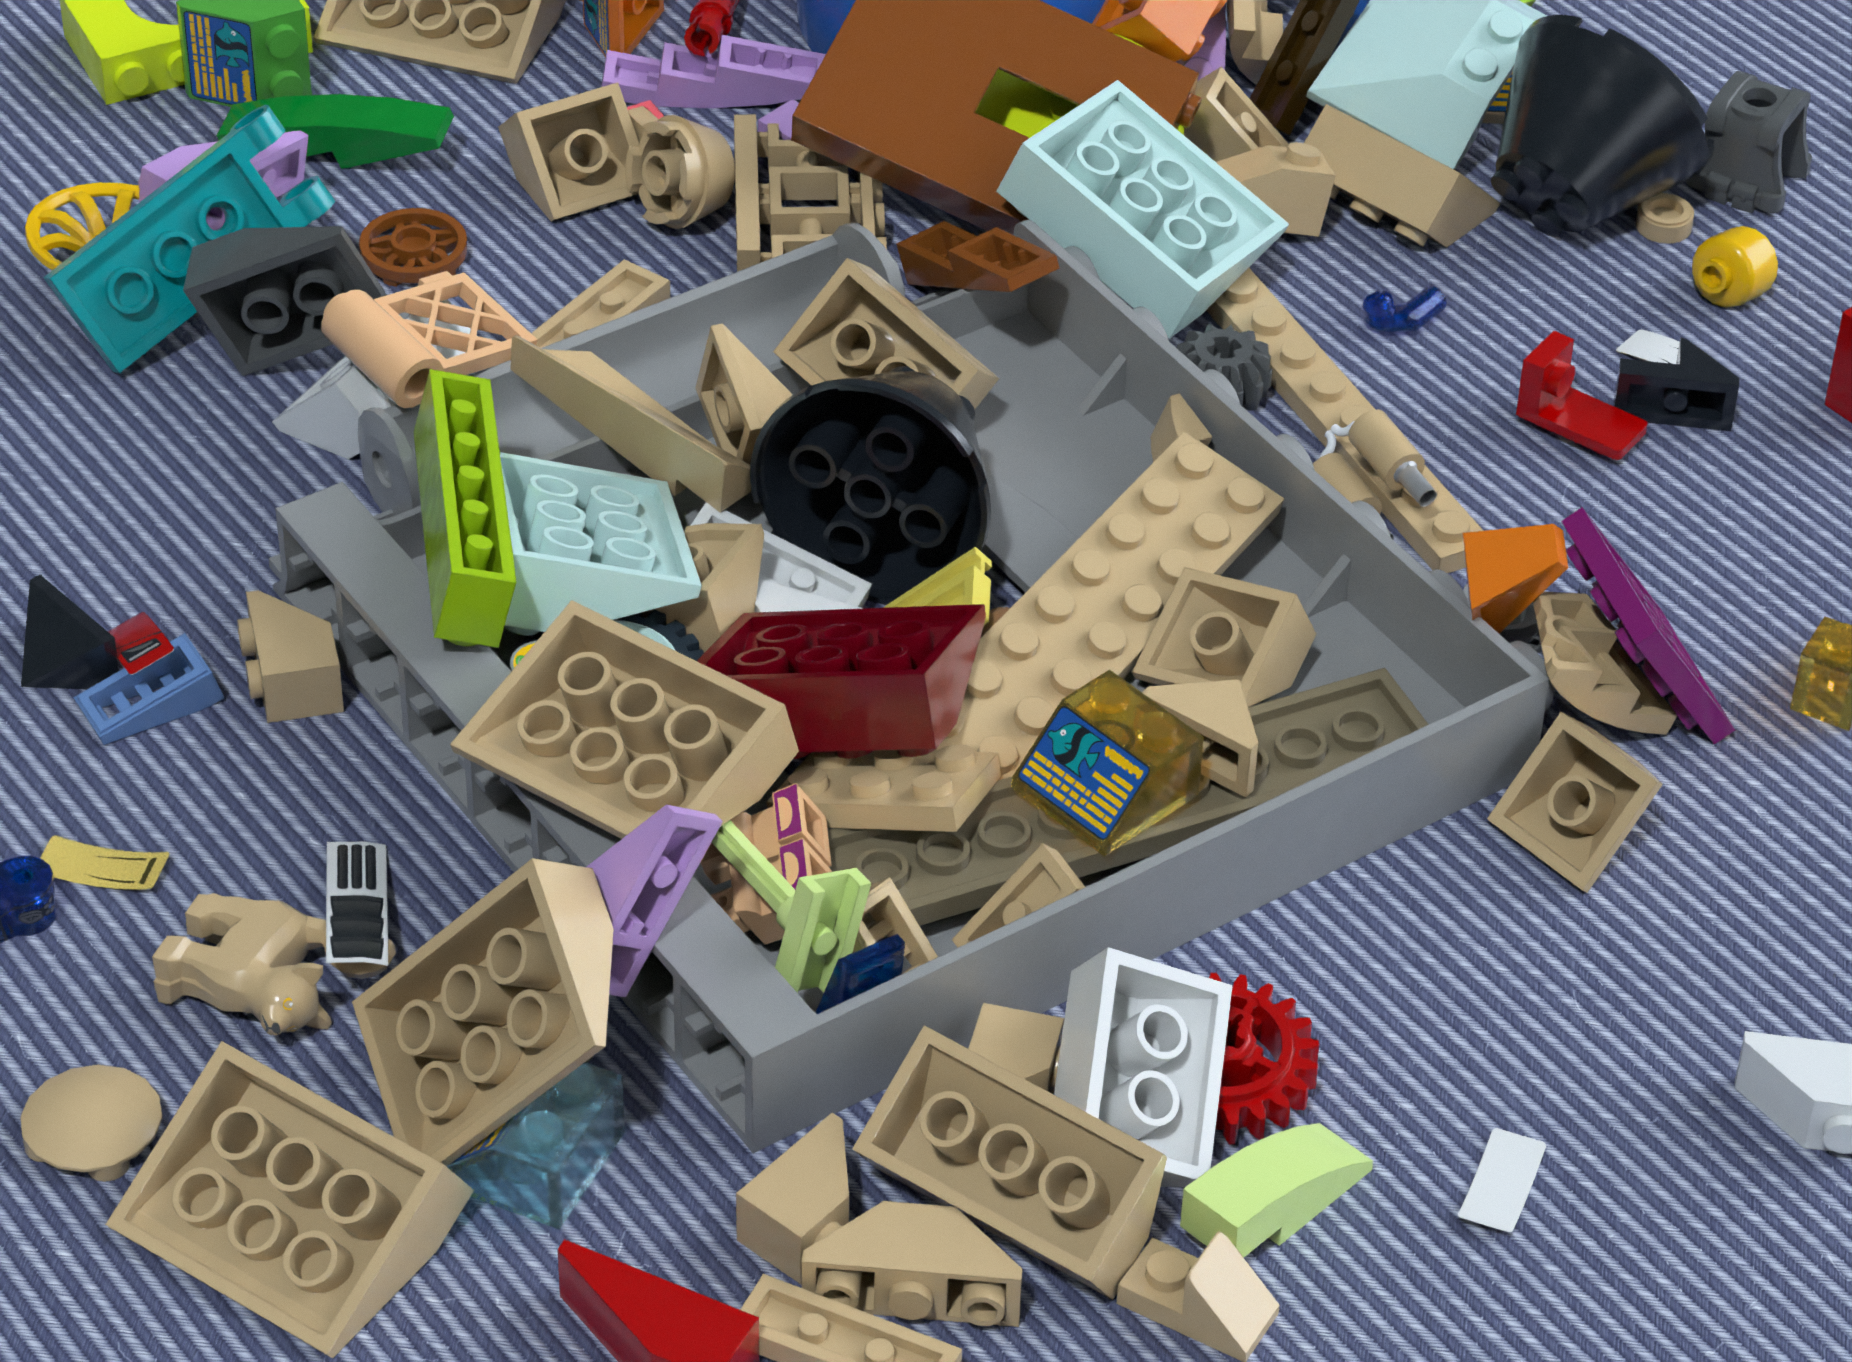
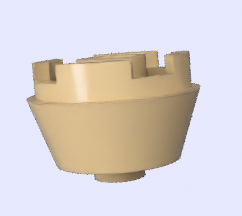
(680, 171)

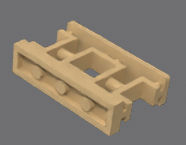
(794, 175)

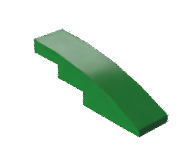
(355, 126)

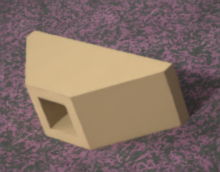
(916, 1266)

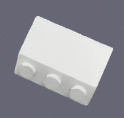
(331, 407)
(1147, 1055)

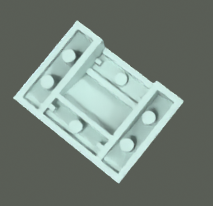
(1425, 69)

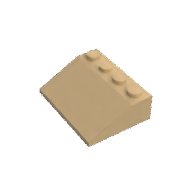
(455, 35)
(627, 727)
(491, 1009)
(288, 1202)

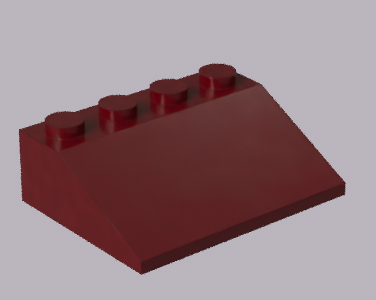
(858, 674)

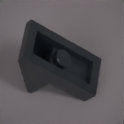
(1685, 394)

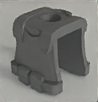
(1756, 143)

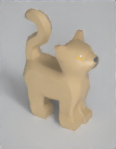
(254, 962)

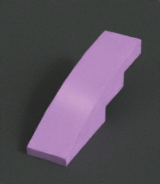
(735, 76)

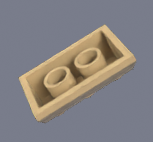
(1398, 181)
(869, 328)

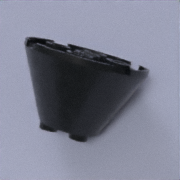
(1593, 127)
(875, 477)

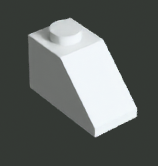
(1800, 1087)

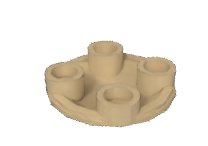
(91, 1120)

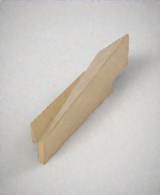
(632, 423)

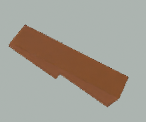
(962, 260)

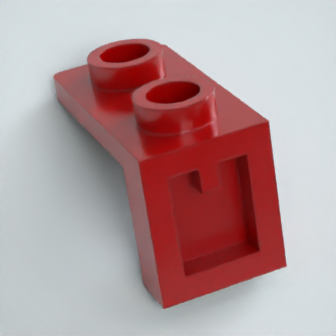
(1557, 407)

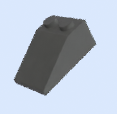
(270, 289)

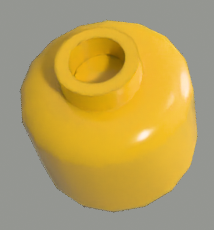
(1737, 261)

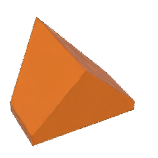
(1511, 569)

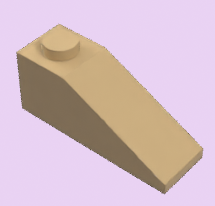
(1288, 180)

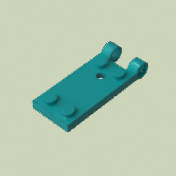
(133, 274)

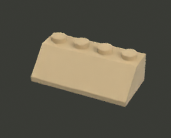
(1016, 1161)

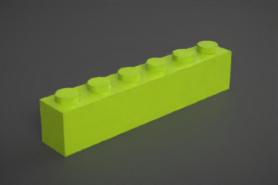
(463, 510)

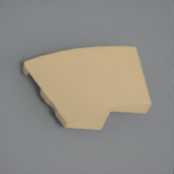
(1252, 35)
(1593, 668)

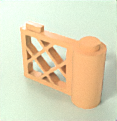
(399, 351)

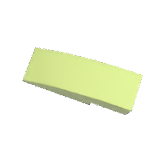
(1272, 1187)

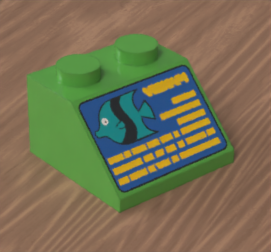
(243, 49)

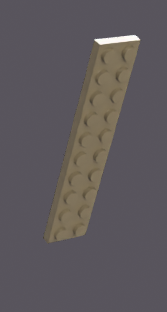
(963, 869)

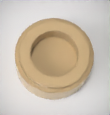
(1665, 218)

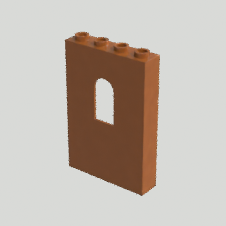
(911, 73)

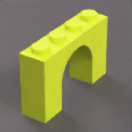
(125, 52)

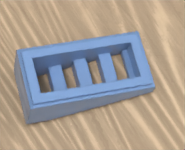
(185, 689)

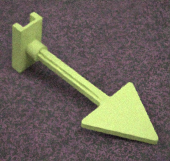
(816, 918)

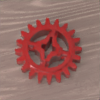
(1252, 1084)

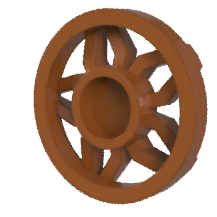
(413, 245)

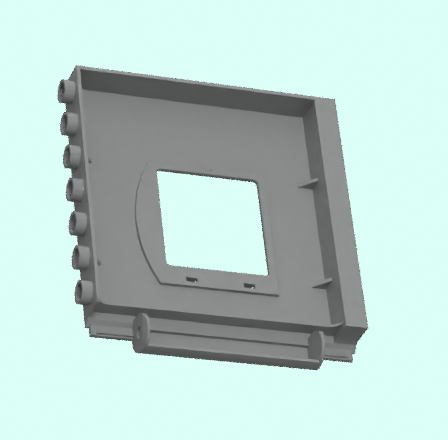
(1057, 450)

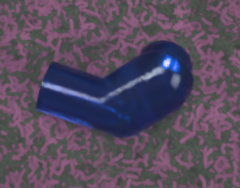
(1406, 317)

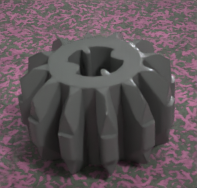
(1236, 357)

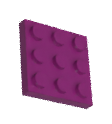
(1644, 628)

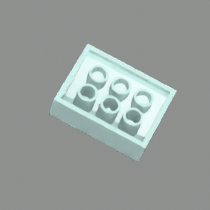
(1141, 204)
(591, 541)

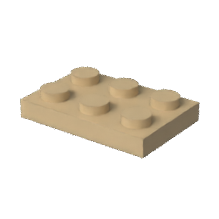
(896, 790)

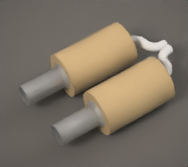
(1385, 451)

